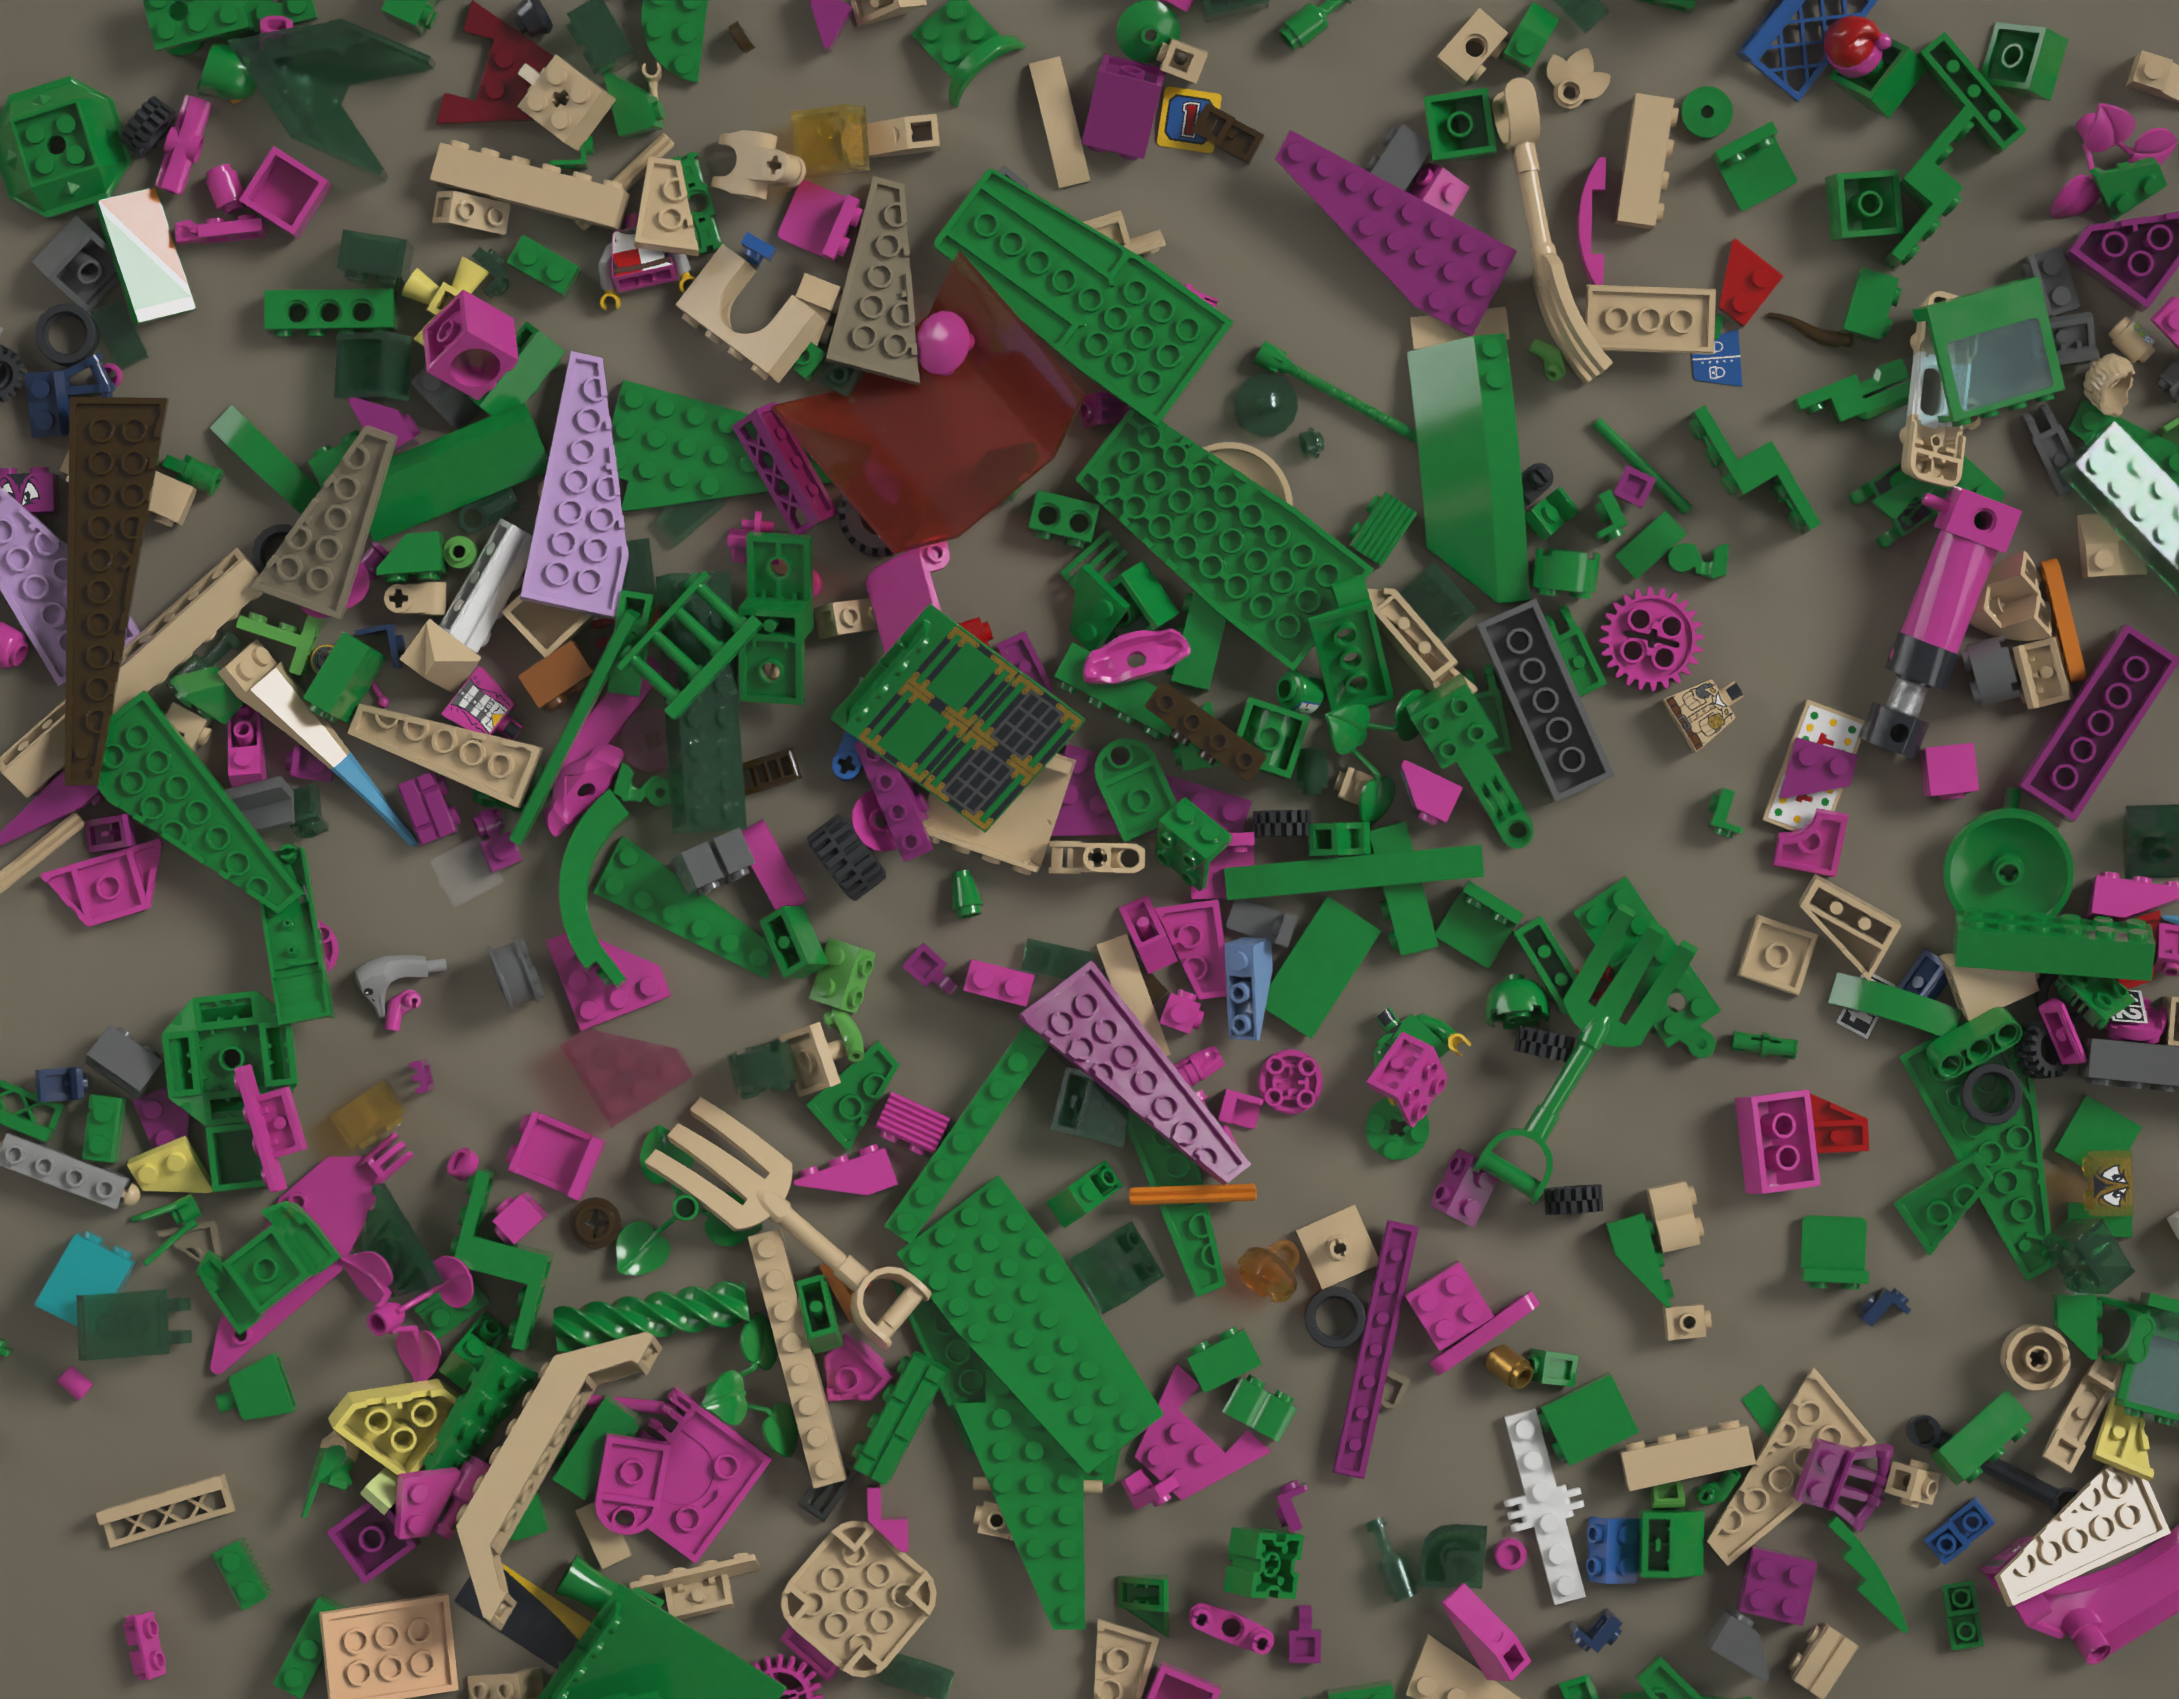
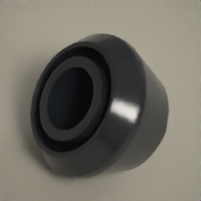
(532, 18)

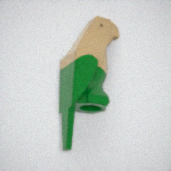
(331, 1466)

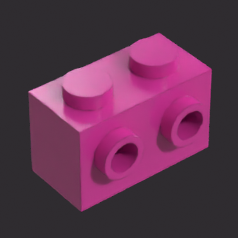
(518, 1218)

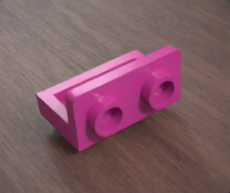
(1439, 188)

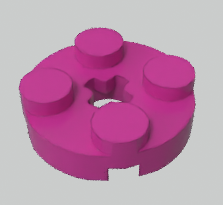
(2143, 1032)

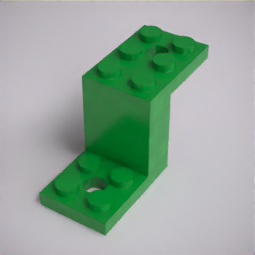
(502, 1259)

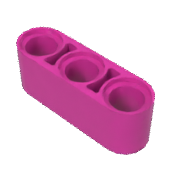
(772, 867)

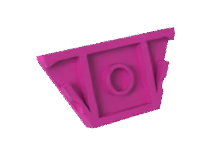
(110, 883)

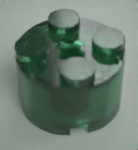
(763, 1067)

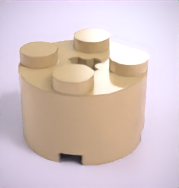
(2053, 1351)

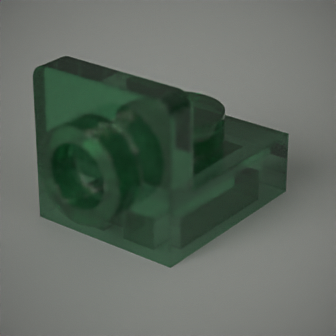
(308, 812)

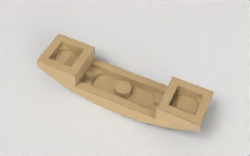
(1059, 122)
(1129, 984)
(2082, 1412)

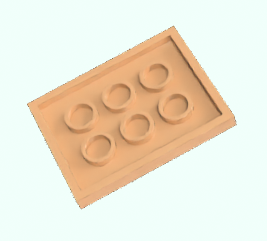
(390, 1649)

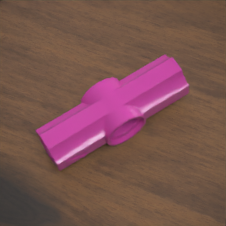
(183, 145)

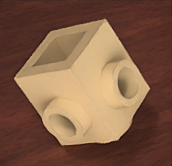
(1913, 1483)

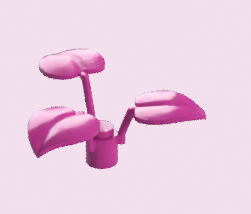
(2100, 132)
(416, 1349)

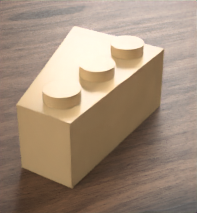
(1851, 923)

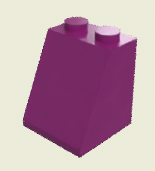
(1123, 107)

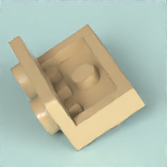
(2041, 673)

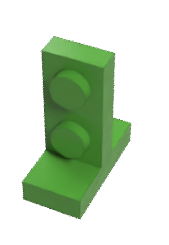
(288, 635)

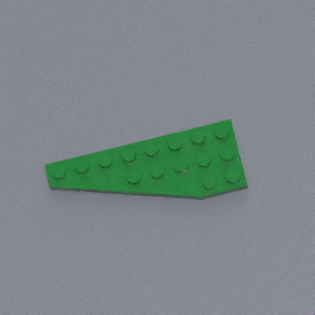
(171, 791)

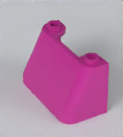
(904, 589)

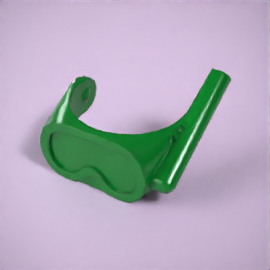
(2141, 1332)

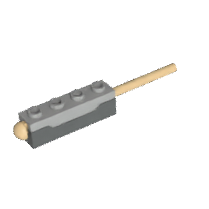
(68, 1172)

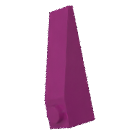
(49, 807)

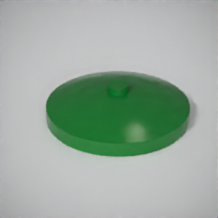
(2009, 863)

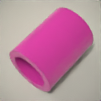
(75, 1383)

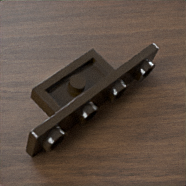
(1201, 729)

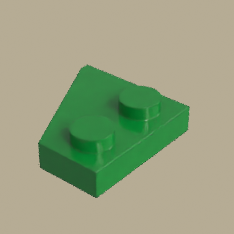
(1095, 609)

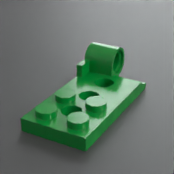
(1355, 613)

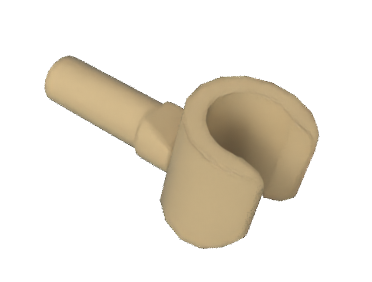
(652, 79)

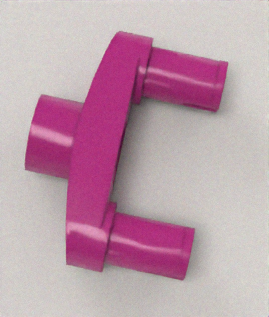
(1249, 1636)

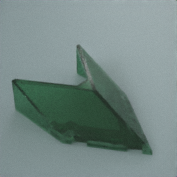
(308, 74)

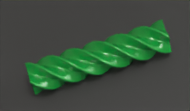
(658, 1314)

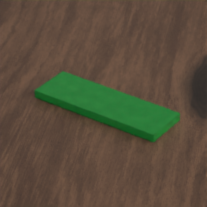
(943, 1344)

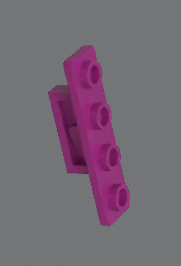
(899, 802)

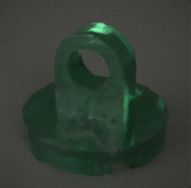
(1266, 405)

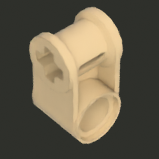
(423, 598)

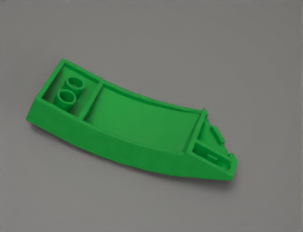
(1471, 463)

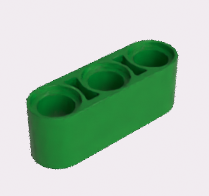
(1974, 1042)

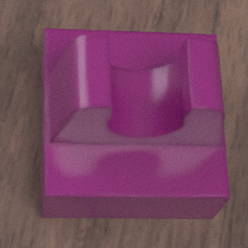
(1634, 487)

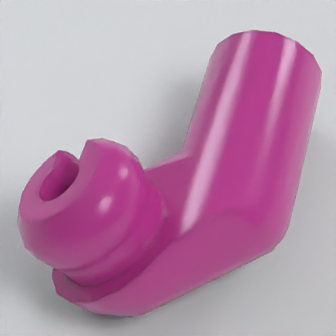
(400, 1005)

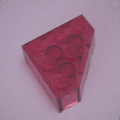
(625, 1071)

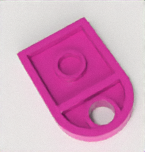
(632, 1480)

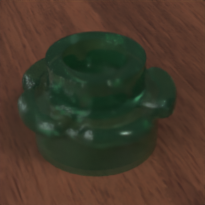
(1311, 443)

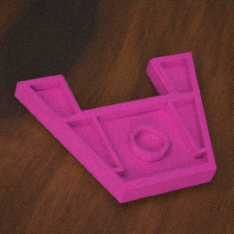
(1182, 1449)

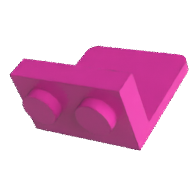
(820, 220)

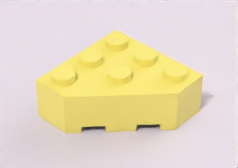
(395, 1421)

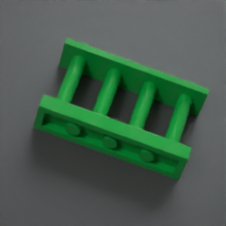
(700, 676)

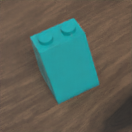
(82, 1270)

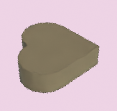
(1394, 1390)

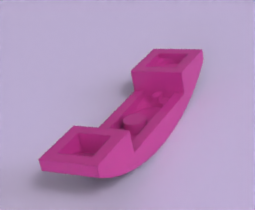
(1592, 263)

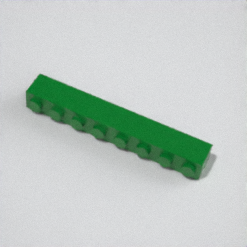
(967, 1134)

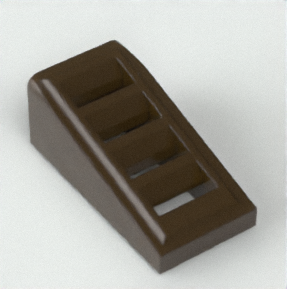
(782, 779)

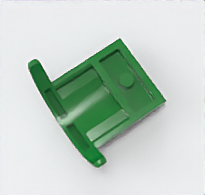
(962, 44)

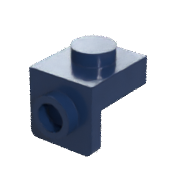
(60, 1084)
(1875, 1306)

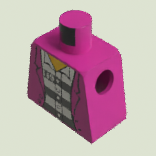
(483, 707)

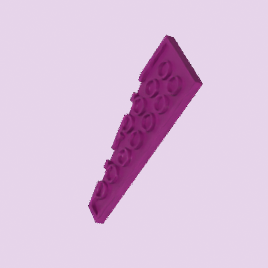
(1419, 248)

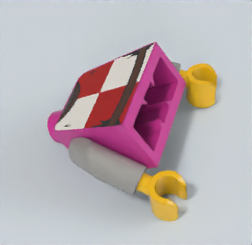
(635, 268)

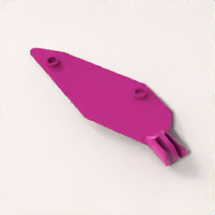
(338, 1200)

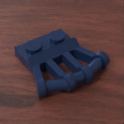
(51, 392)

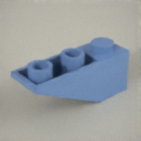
(1247, 985)

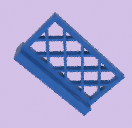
(1771, 28)

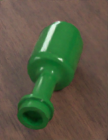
(1307, 23)

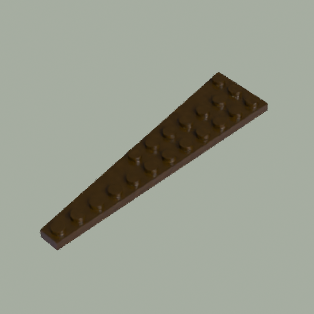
(109, 499)

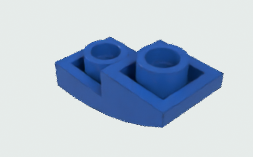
(1959, 1530)

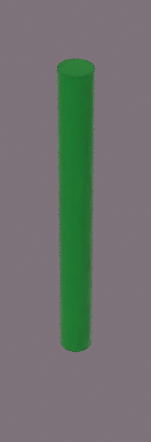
(1640, 464)

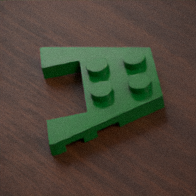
(1900, 496)

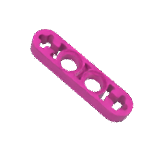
(1484, 1333)

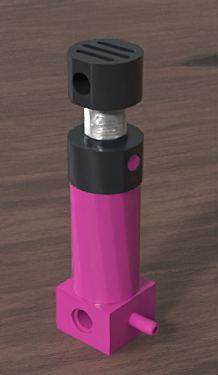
(1939, 612)

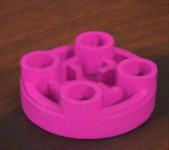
(1290, 1081)

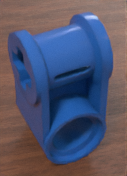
(847, 750)

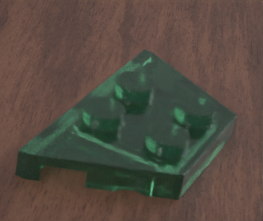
(395, 1240)

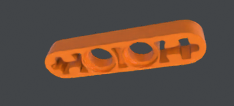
(2062, 619)

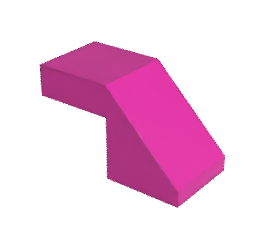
(893, 1528)

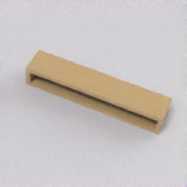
(530, 186)

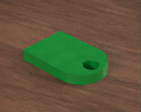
(1133, 791)

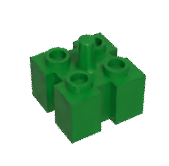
(1263, 1562)

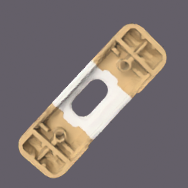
(1930, 449)

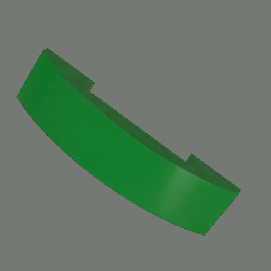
(265, 459)
(1893, 1005)

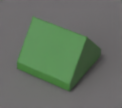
(1667, 1496)

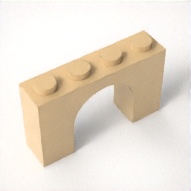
(770, 349)

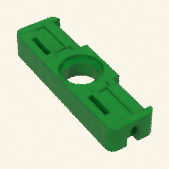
(704, 225)

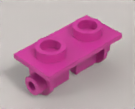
(149, 1659)

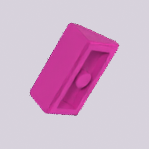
(2062, 1032)

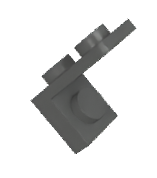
(1261, 922)

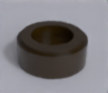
(741, 37)

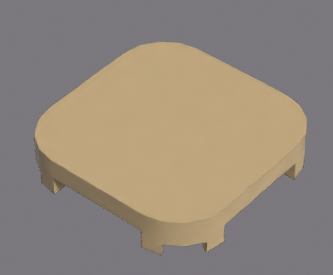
(858, 1599)

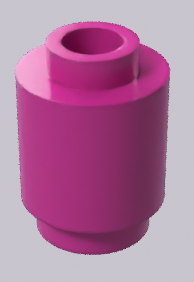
(225, 188)

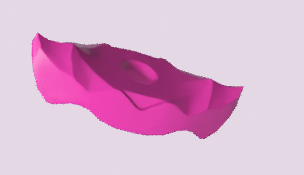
(1159, 648)
(565, 803)

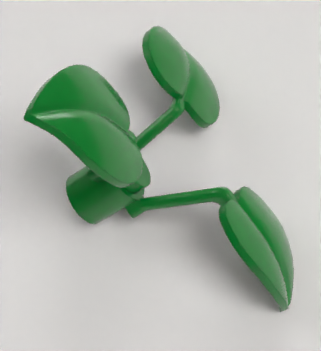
(1348, 730)
(639, 1246)
(726, 1395)

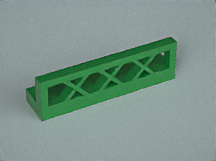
(24, 1124)

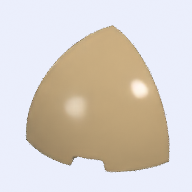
(2013, 602)

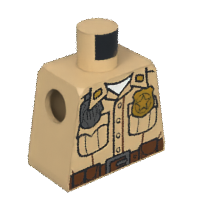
(1702, 711)

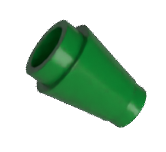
(965, 896)

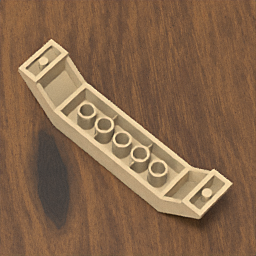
(529, 1453)

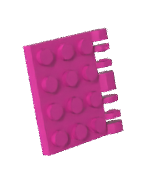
(705, 1475)

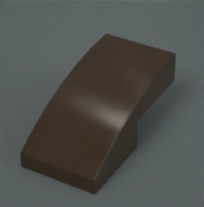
(1228, 133)

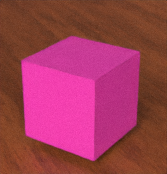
(1949, 771)

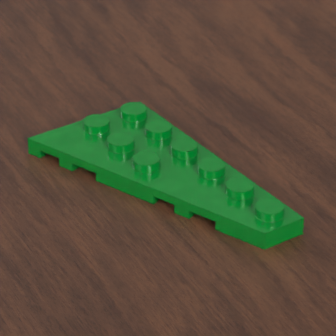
(481, 1409)

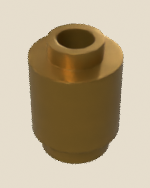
(1509, 1366)

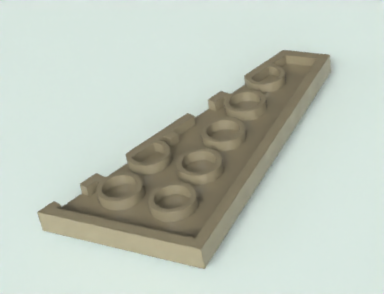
(327, 542)

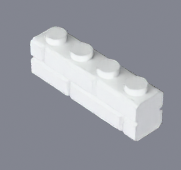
(488, 586)

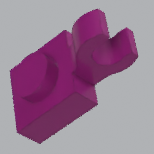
(928, 967)
(1304, 1642)

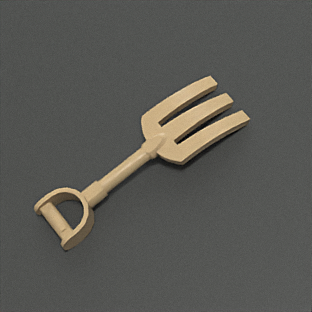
(1518, 130)
(767, 1200)

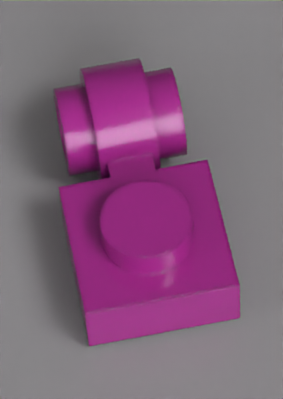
(498, 849)

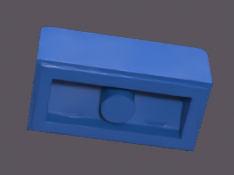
(1925, 976)

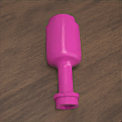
(461, 1494)

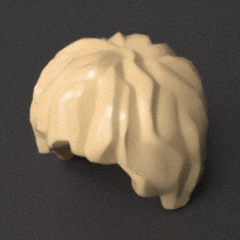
(2109, 383)

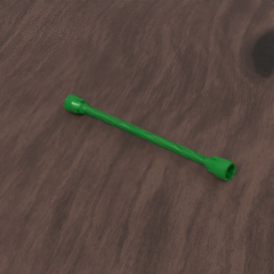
(1274, 360)

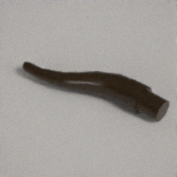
(1816, 334)

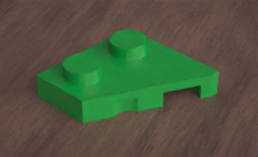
(2128, 185)

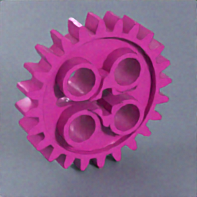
(1645, 668)

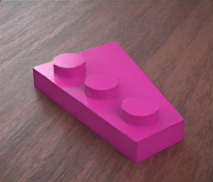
(1199, 943)

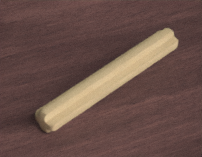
(638, 166)
(40, 850)

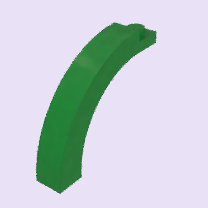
(578, 861)

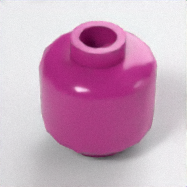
(12, 646)

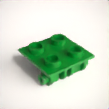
(2102, 996)

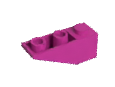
(246, 747)
(2128, 898)
(858, 1175)
(1486, 1636)

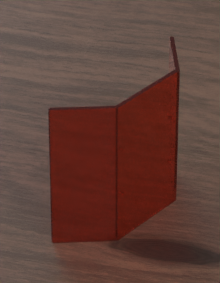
(957, 445)

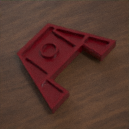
(501, 84)

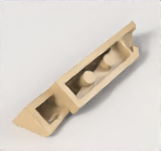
(1413, 639)

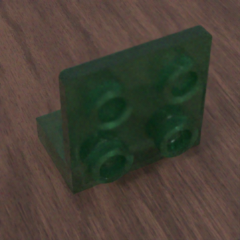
(1438, 602)

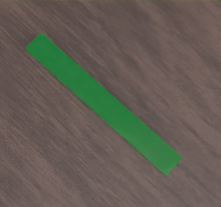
(574, 726)
(1354, 872)

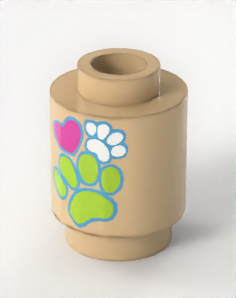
(2132, 340)

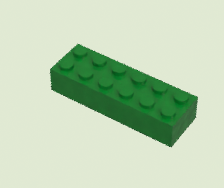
(2053, 944)

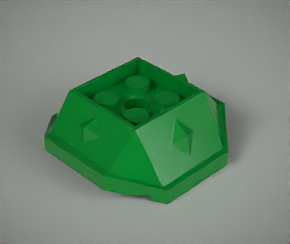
(93, 154)
(197, 1050)

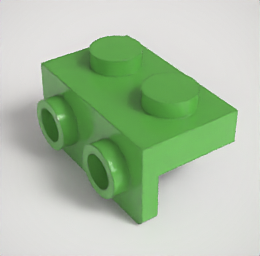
(845, 976)

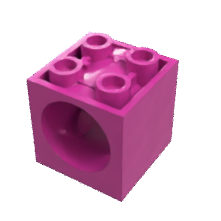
(470, 345)

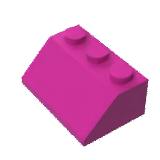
(1777, 1141)

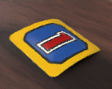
(1179, 115)

